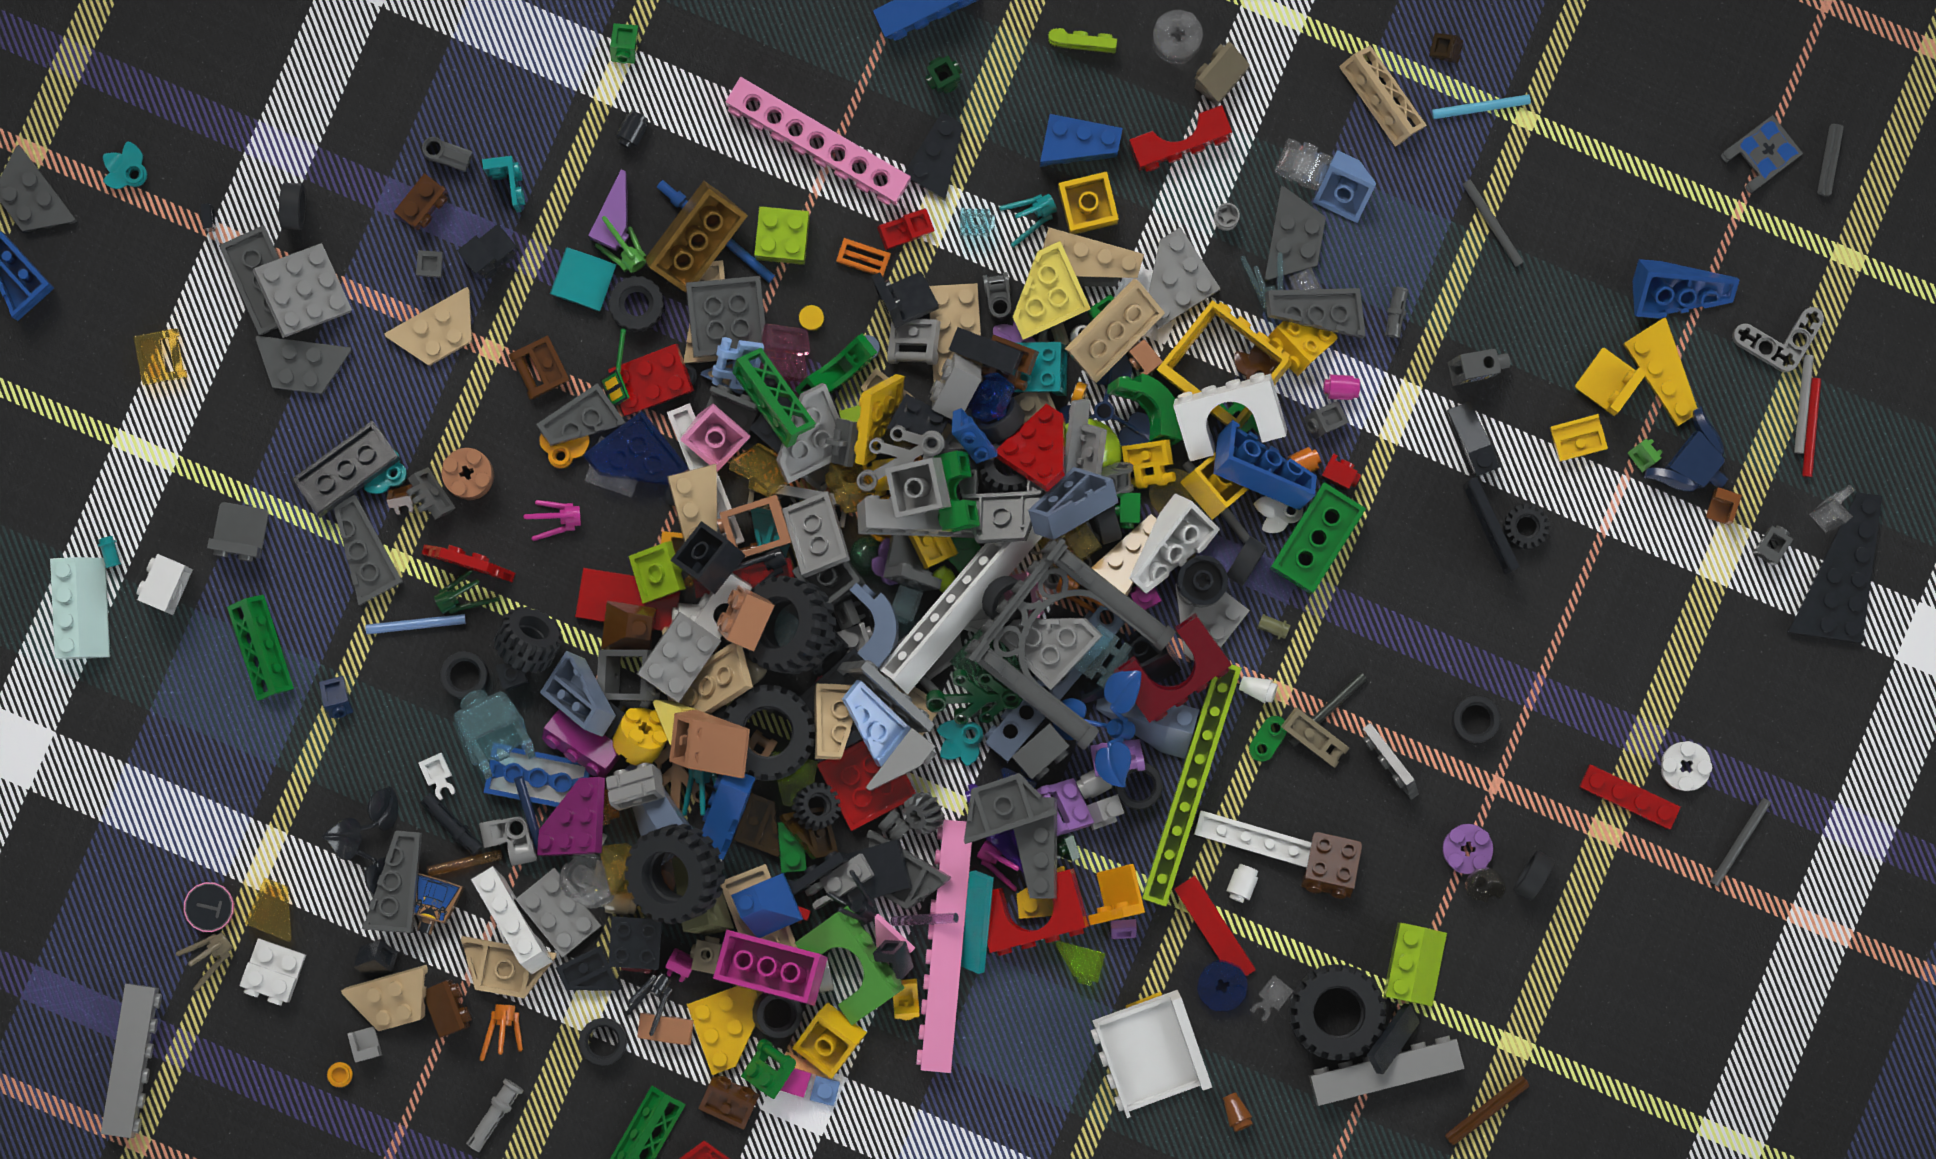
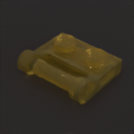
(152, 359)

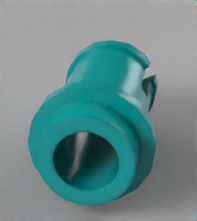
(109, 551)

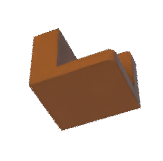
(1723, 506)

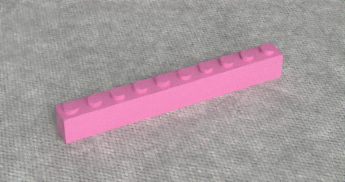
(946, 951)

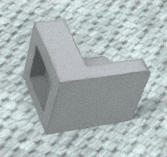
(364, 1044)

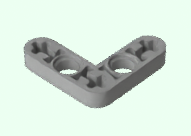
(1787, 347)

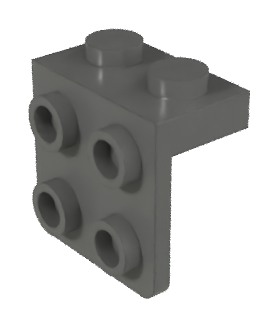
(239, 531)

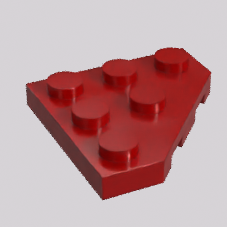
(1038, 448)

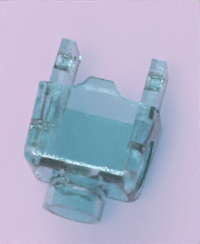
(490, 729)

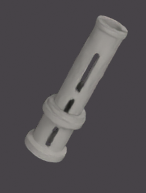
(500, 1105)

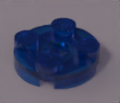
(999, 390)
(1235, 991)

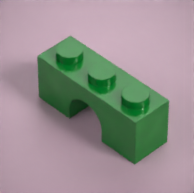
(962, 513)

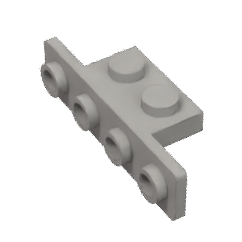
(1083, 441)

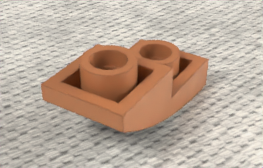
(669, 1029)

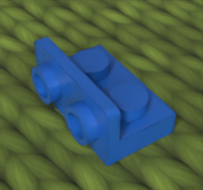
(971, 437)

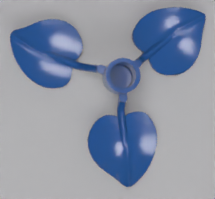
(1121, 691)

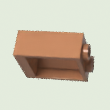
(778, 516)

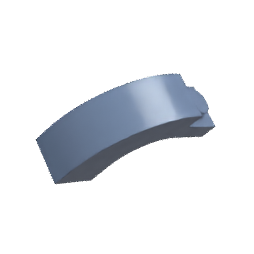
(886, 626)

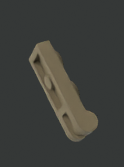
(1314, 736)

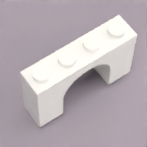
(1256, 394)
(500, 902)

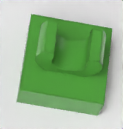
(1644, 454)

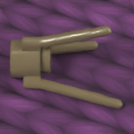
(218, 946)

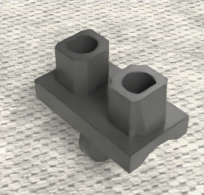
(843, 442)

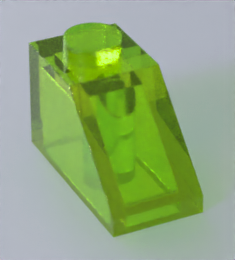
(1082, 962)

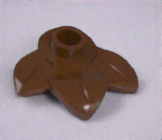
(1254, 362)

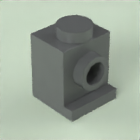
(1782, 539)

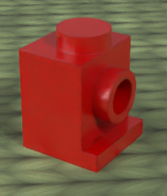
(1341, 473)

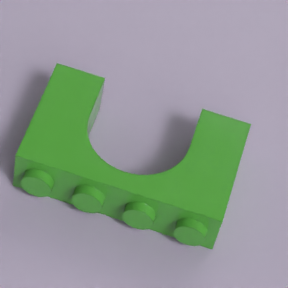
(879, 979)

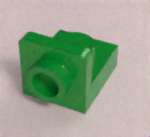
(624, 43)

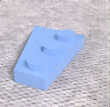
(875, 721)

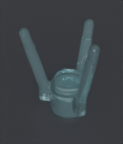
(1261, 288)

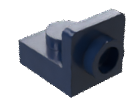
(335, 697)

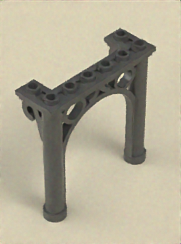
(1096, 588)

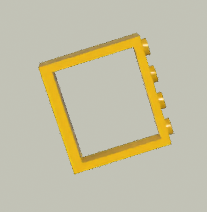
(1241, 326)

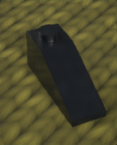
(1473, 440)

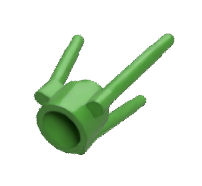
(632, 258)

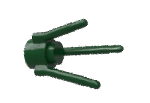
(448, 598)

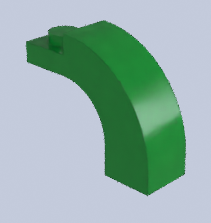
(842, 367)
(1156, 402)

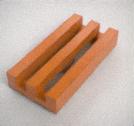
(843, 251)

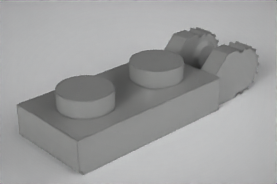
(840, 880)

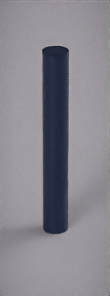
(528, 809)

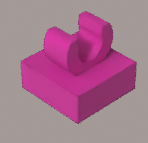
(680, 963)

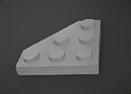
(1179, 277)
(810, 447)
(1219, 618)
(1054, 646)

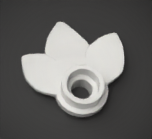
(1276, 514)

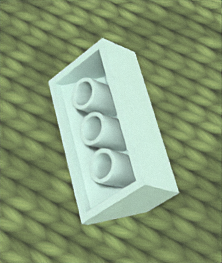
(80, 608)

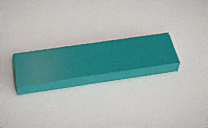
(977, 922)

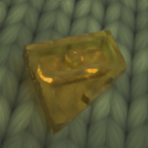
(271, 910)

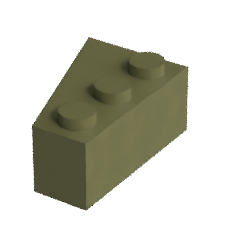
(714, 920)

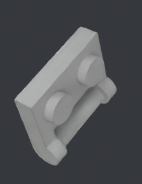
(918, 333)

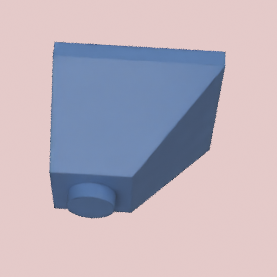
(1345, 187)

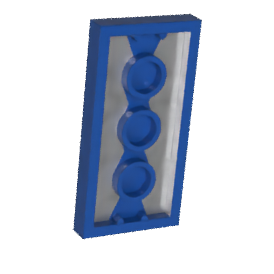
(545, 776)

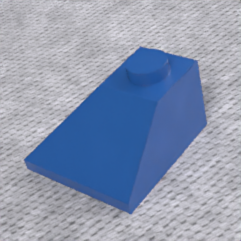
(767, 906)

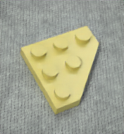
(1049, 293)

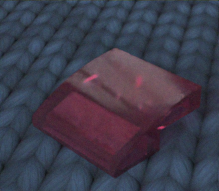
(786, 350)

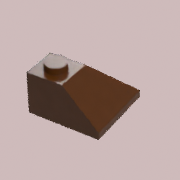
(628, 627)

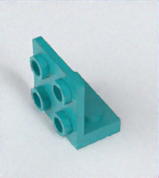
(499, 168)
(1049, 369)

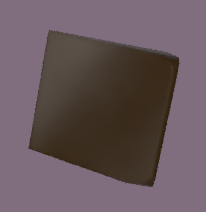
(1446, 47)

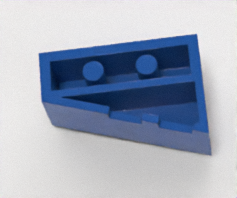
(1078, 140)
(20, 280)
(726, 810)

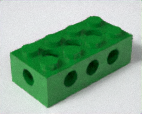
(1334, 535)

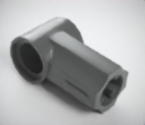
(449, 154)

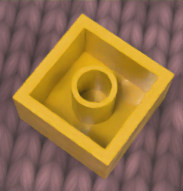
(1088, 203)
(1210, 490)

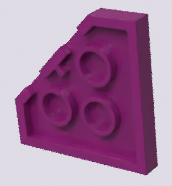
(576, 822)

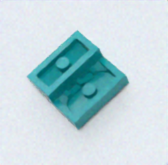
(583, 279)

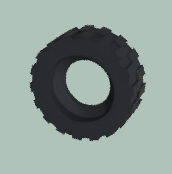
(641, 322)

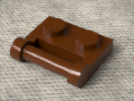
(546, 363)

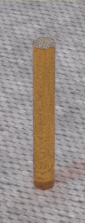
(465, 862)

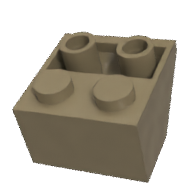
(1221, 74)

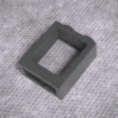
(609, 676)

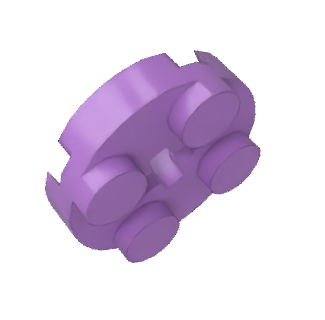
(1479, 840)

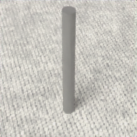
(1803, 404)

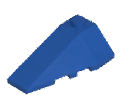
(1672, 288)

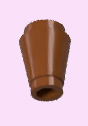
(1237, 1113)

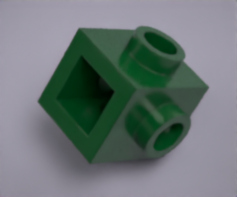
(946, 66)

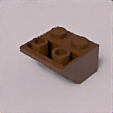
(446, 1008)

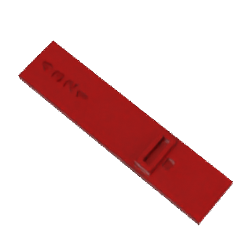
(1212, 924)

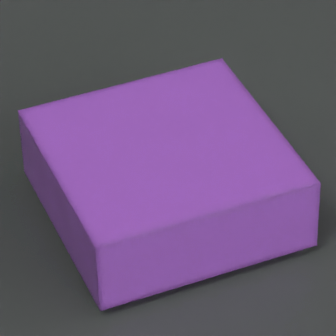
(1123, 929)

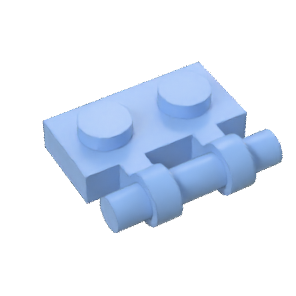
(725, 352)

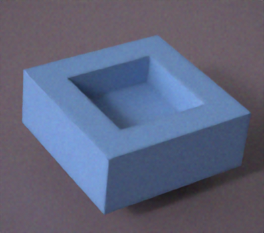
(825, 1090)

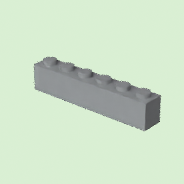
(878, 518)
(130, 1061)
(1407, 1067)

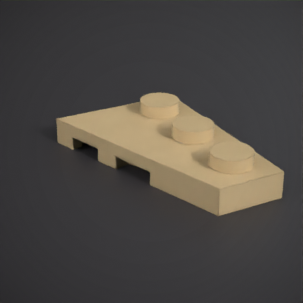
(831, 720)

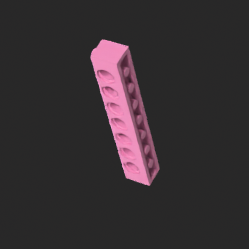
(746, 91)

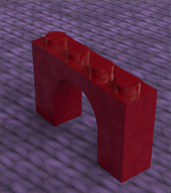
(1208, 662)

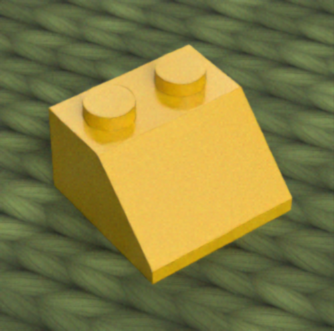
(829, 1036)

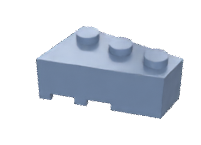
(1072, 502)
(578, 694)

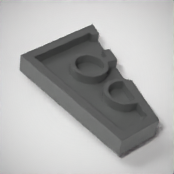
(581, 417)

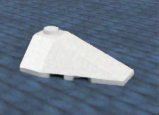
(1174, 538)

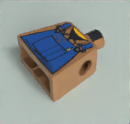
(435, 901)

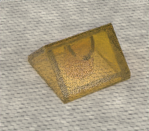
(614, 862)

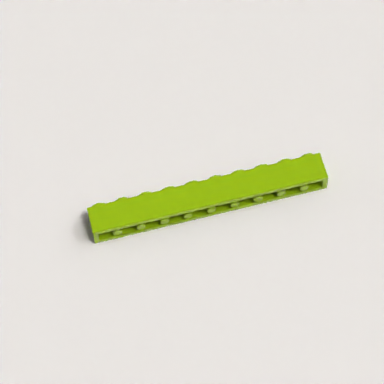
(1190, 787)

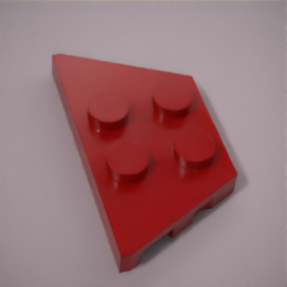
(475, 562)

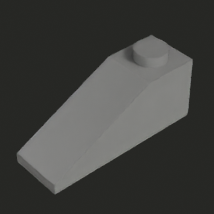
(908, 756)

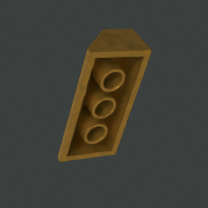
(695, 236)

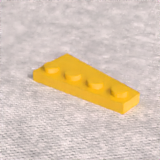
(1658, 356)

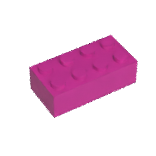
(770, 967)

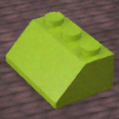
(1415, 964)

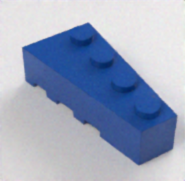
(1261, 468)

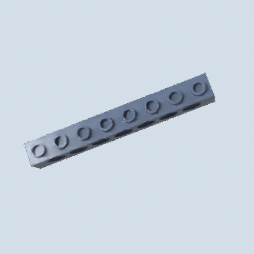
(1008, 747)

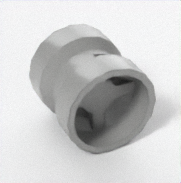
(1229, 213)

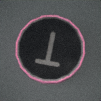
(209, 907)

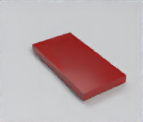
(603, 586)

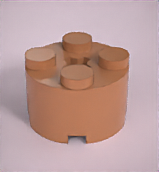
(455, 466)

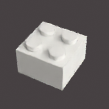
(164, 584)

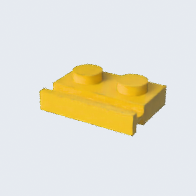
(1578, 438)
(933, 549)

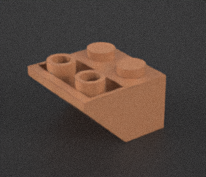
(744, 617)

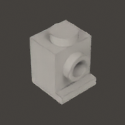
(1105, 811)

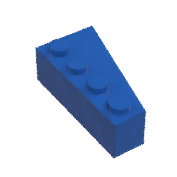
(905, 15)

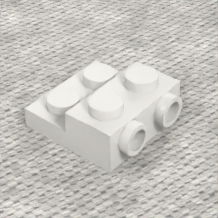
(272, 972)

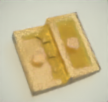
(761, 468)

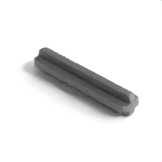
(1830, 160)

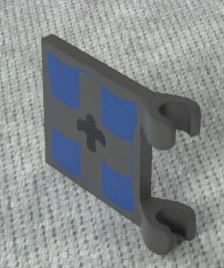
(1766, 150)

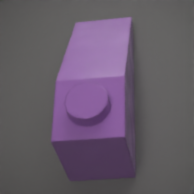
(617, 213)

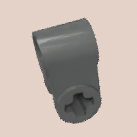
(998, 291)
(1121, 476)

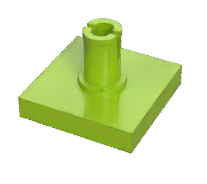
(655, 572)

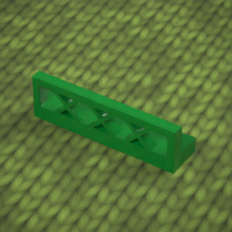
(766, 402)
(263, 645)
(648, 1116)

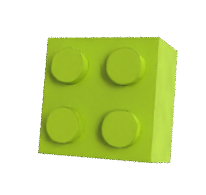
(782, 235)

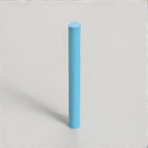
(1481, 106)

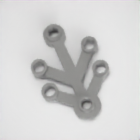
(903, 455)

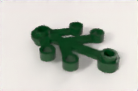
(978, 697)

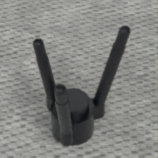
(772, 559)
(862, 909)
(657, 985)

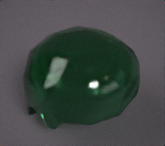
(862, 554)

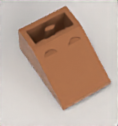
(709, 744)

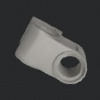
(520, 847)

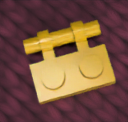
(1148, 455)

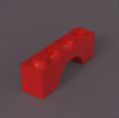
(1151, 150)

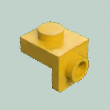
(906, 1001)

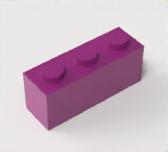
(580, 745)

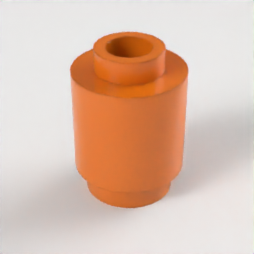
(1307, 458)

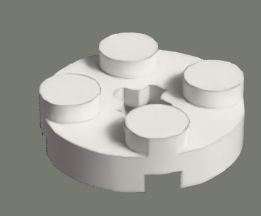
(1671, 766)

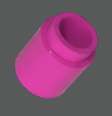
(1341, 387)

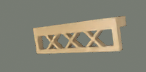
(1380, 96)

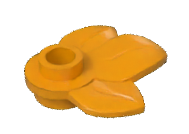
(572, 449)

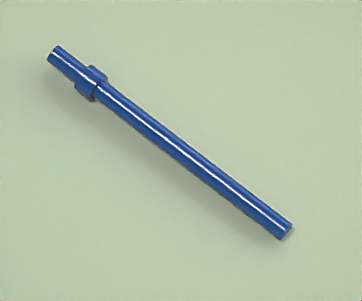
(678, 199)

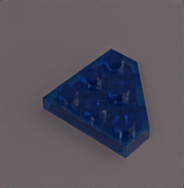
(636, 453)

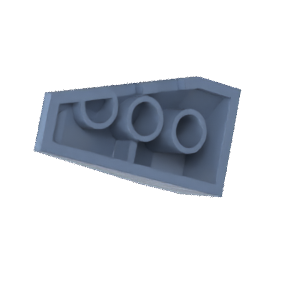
(1168, 735)
(657, 815)

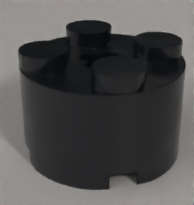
(1214, 574)

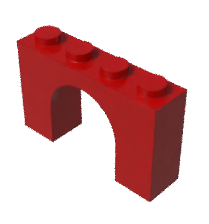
(1067, 916)

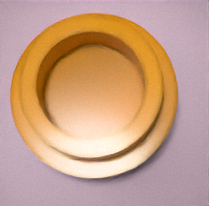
(339, 1074)

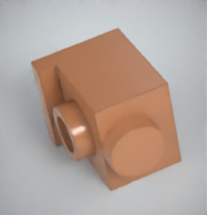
(1144, 358)

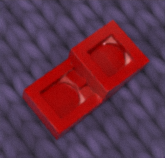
(906, 229)

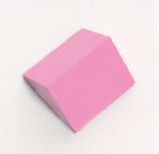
(714, 436)

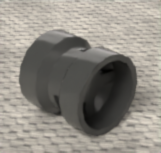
(898, 830)

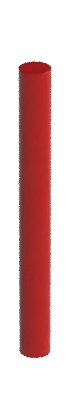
(1811, 427)

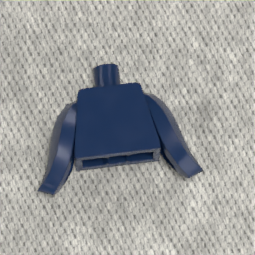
(1696, 460)

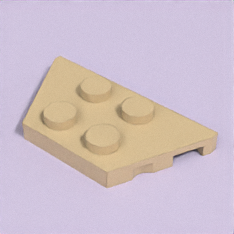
(436, 330)
(497, 968)
(390, 999)

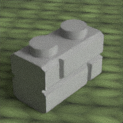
(635, 786)

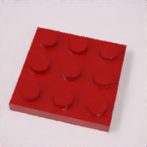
(849, 780)

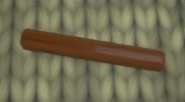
(1487, 1110)

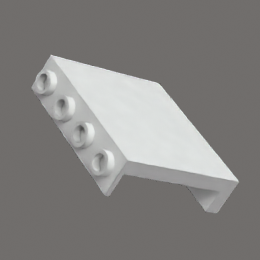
(1150, 1052)

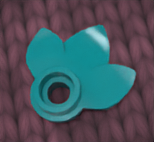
(123, 165)
(385, 481)
(957, 743)

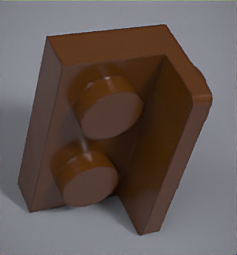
(421, 202)
(729, 1101)

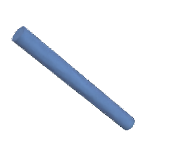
(415, 624)

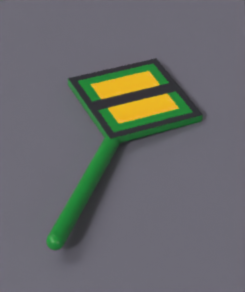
(613, 382)

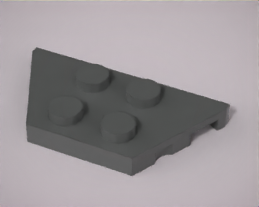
(30, 196)
(1295, 234)
(301, 364)
(1004, 807)
(923, 876)

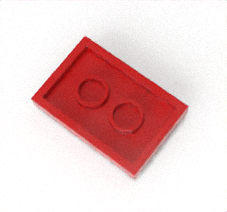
(654, 379)

